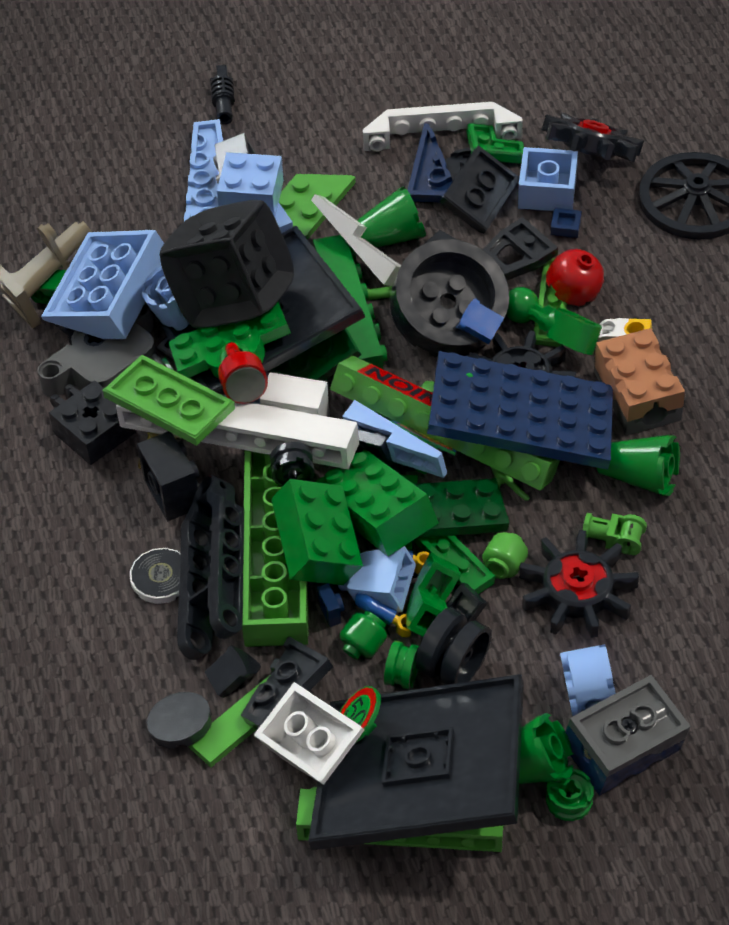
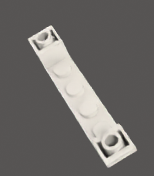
(443, 117)

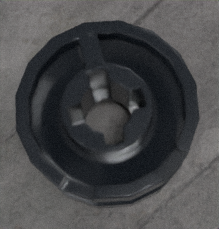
(291, 461)

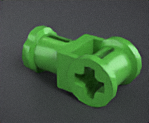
(617, 531)

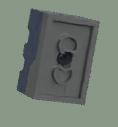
(626, 734)

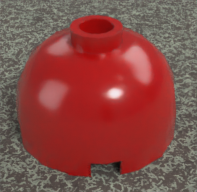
(575, 277)

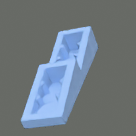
(401, 444)

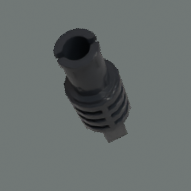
(222, 94)

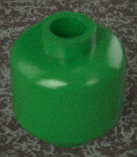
(363, 635)

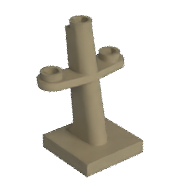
(24, 283)

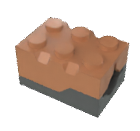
(641, 381)

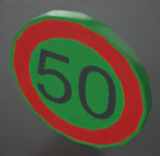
(363, 708)

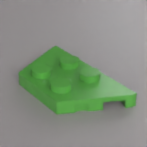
(300, 190)

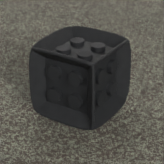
(227, 264)

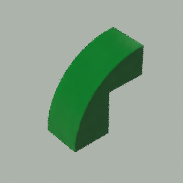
(430, 593)

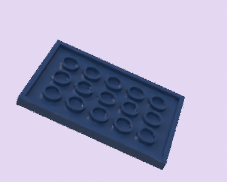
(522, 410)

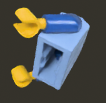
(384, 584)

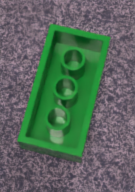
(382, 502)

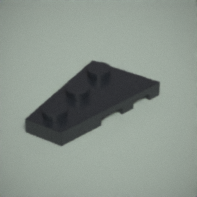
(296, 665)

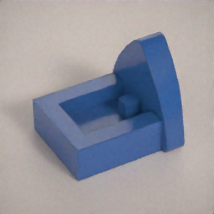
(480, 321)

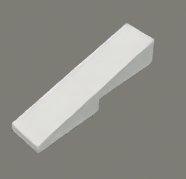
(352, 230)

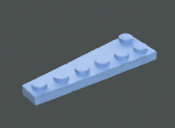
(203, 172)

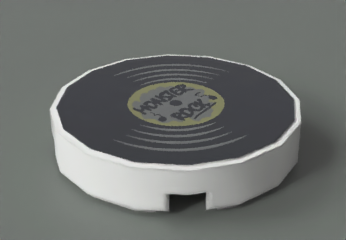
(156, 575)

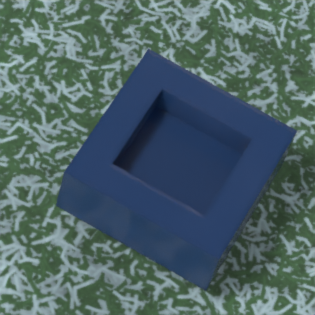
(566, 222)
(330, 604)

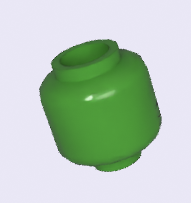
(505, 555)

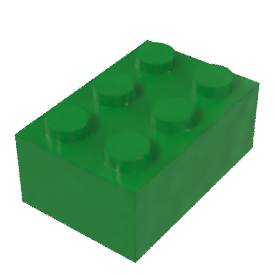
(316, 532)

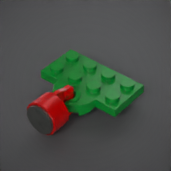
(232, 353)

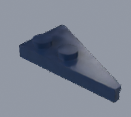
(430, 173)

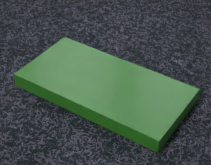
(169, 399)

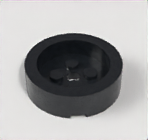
(452, 271)

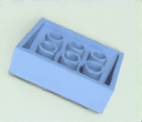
(105, 283)

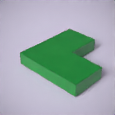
(500, 149)

